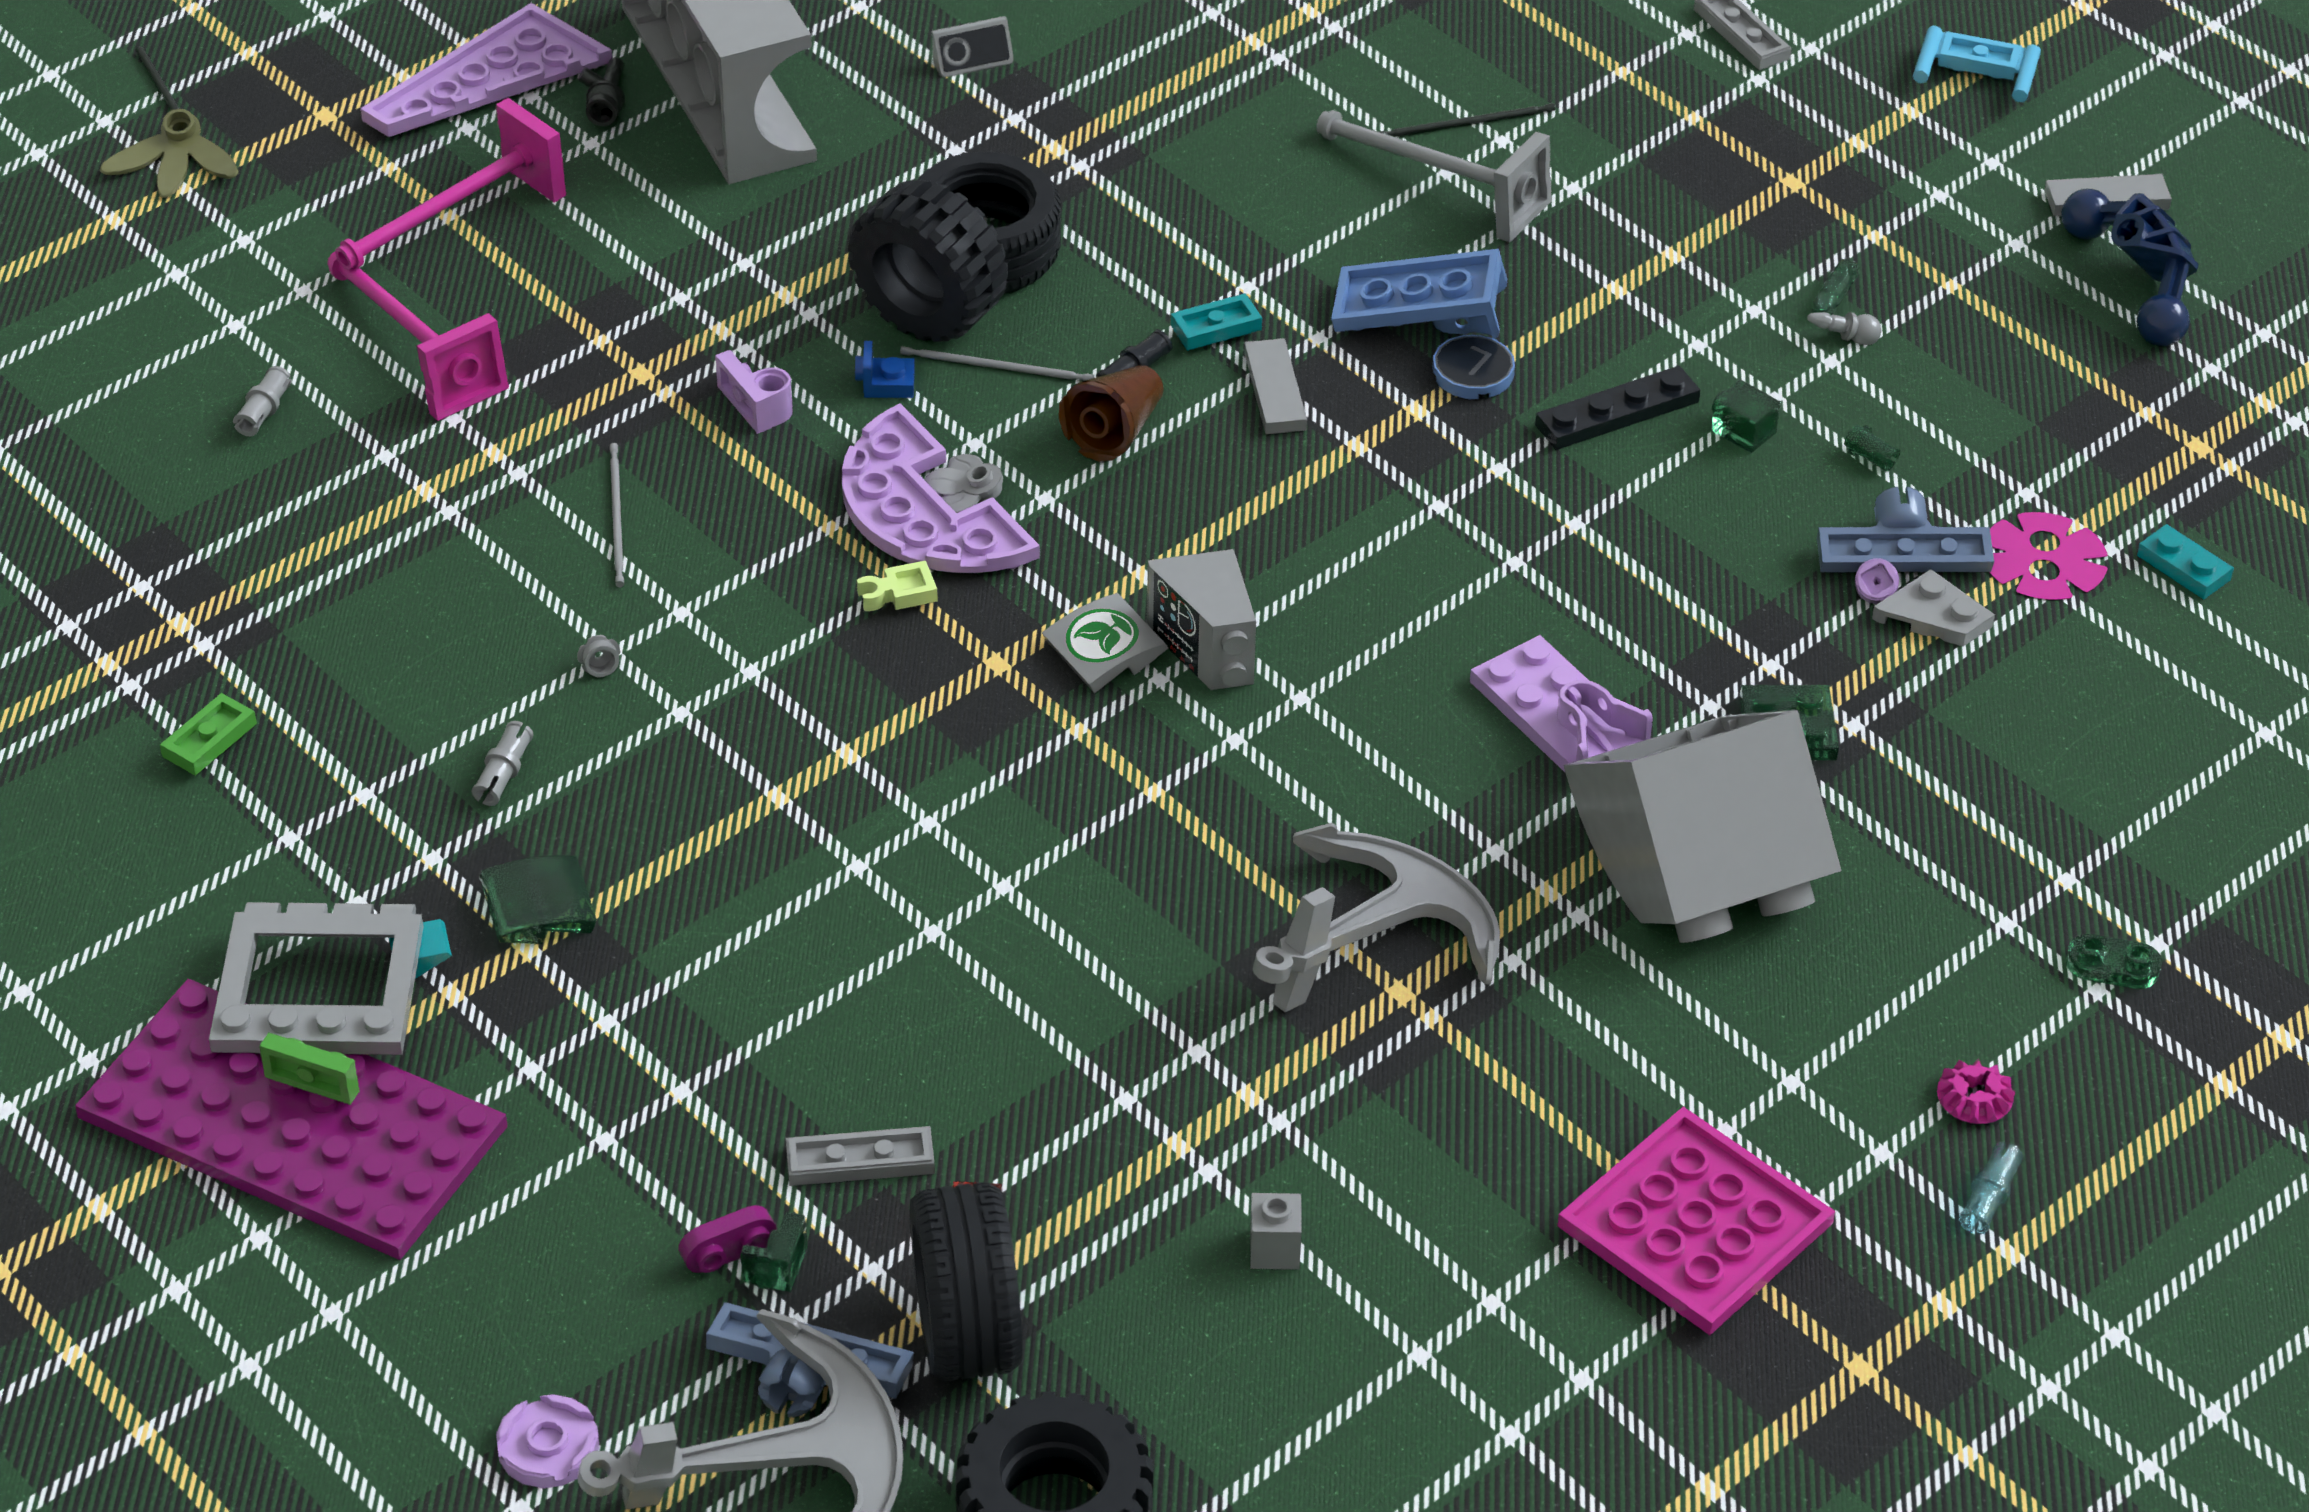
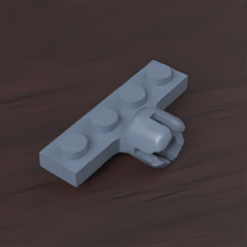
(1905, 540)
(786, 1377)

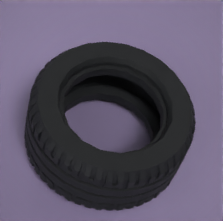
(1014, 192)
(966, 1281)

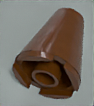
(1109, 411)

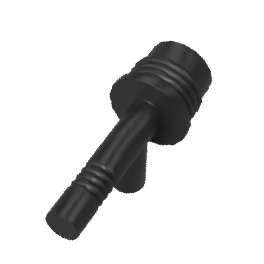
(604, 95)

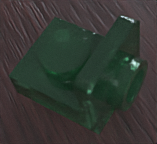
(781, 1260)

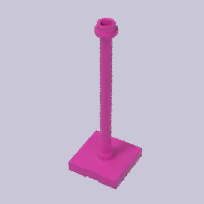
(528, 151)
(456, 365)

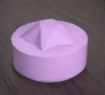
(1876, 580)

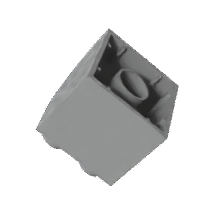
(1708, 821)

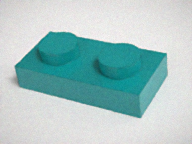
(1216, 321)
(2185, 561)

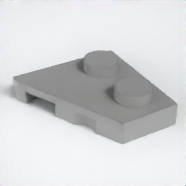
(1936, 610)

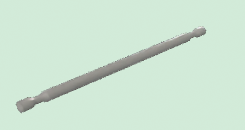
(996, 364)
(616, 511)

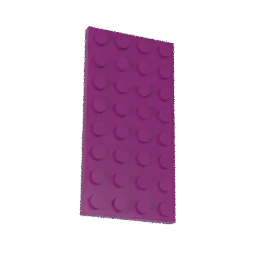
(354, 1168)

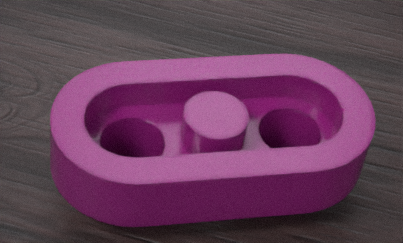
(722, 1239)

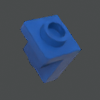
(885, 376)

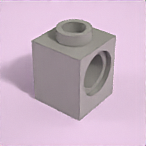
(1275, 1231)

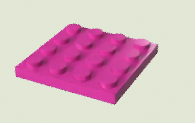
(1696, 1220)

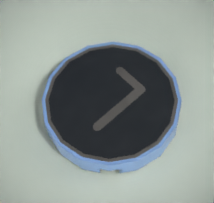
(1473, 366)

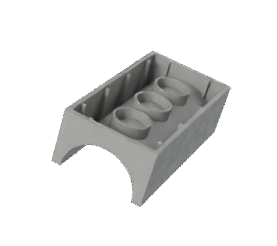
(720, 70)

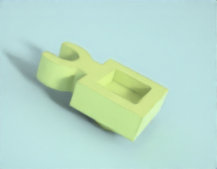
(903, 585)

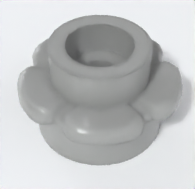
(604, 664)

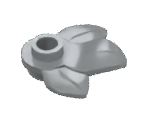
(966, 481)

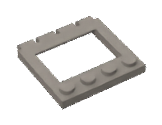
(332, 1028)

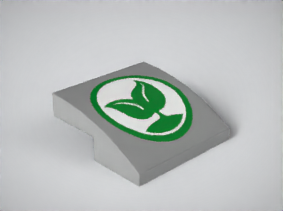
(1104, 641)

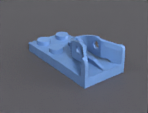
(1422, 291)

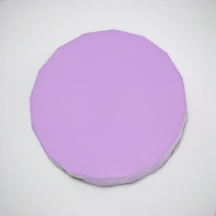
(546, 1440)

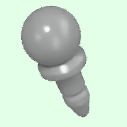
(1861, 329)

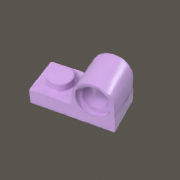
(759, 396)

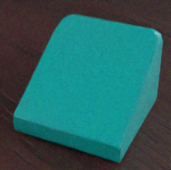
(433, 947)

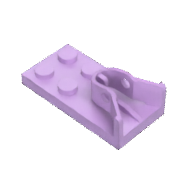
(1558, 704)

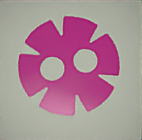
(2068, 556)

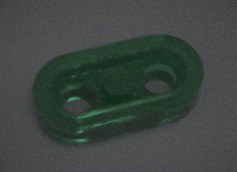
(2113, 961)

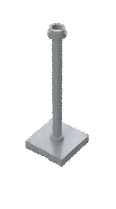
(1519, 184)

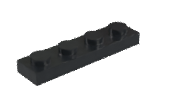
(1617, 407)

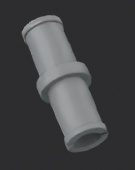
(262, 401)
(502, 763)

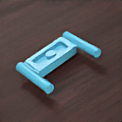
(1978, 56)

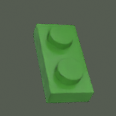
(208, 734)
(309, 1068)

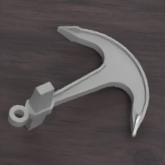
(1419, 889)
(852, 1436)

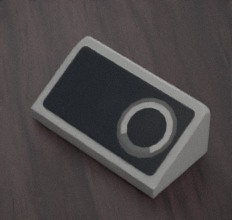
(972, 47)

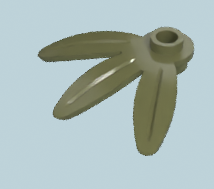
(175, 148)

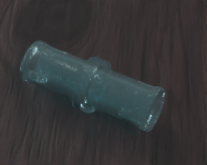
(1991, 1188)

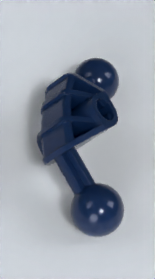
(2151, 242)

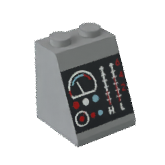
(1204, 616)

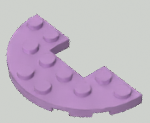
(909, 517)

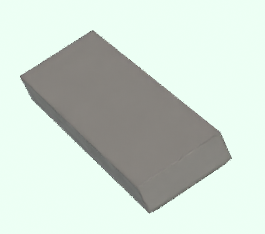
(1744, 31)
(2114, 188)
(1275, 386)
(860, 1155)

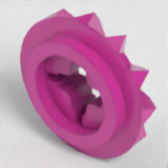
(1981, 1106)

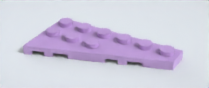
(501, 62)

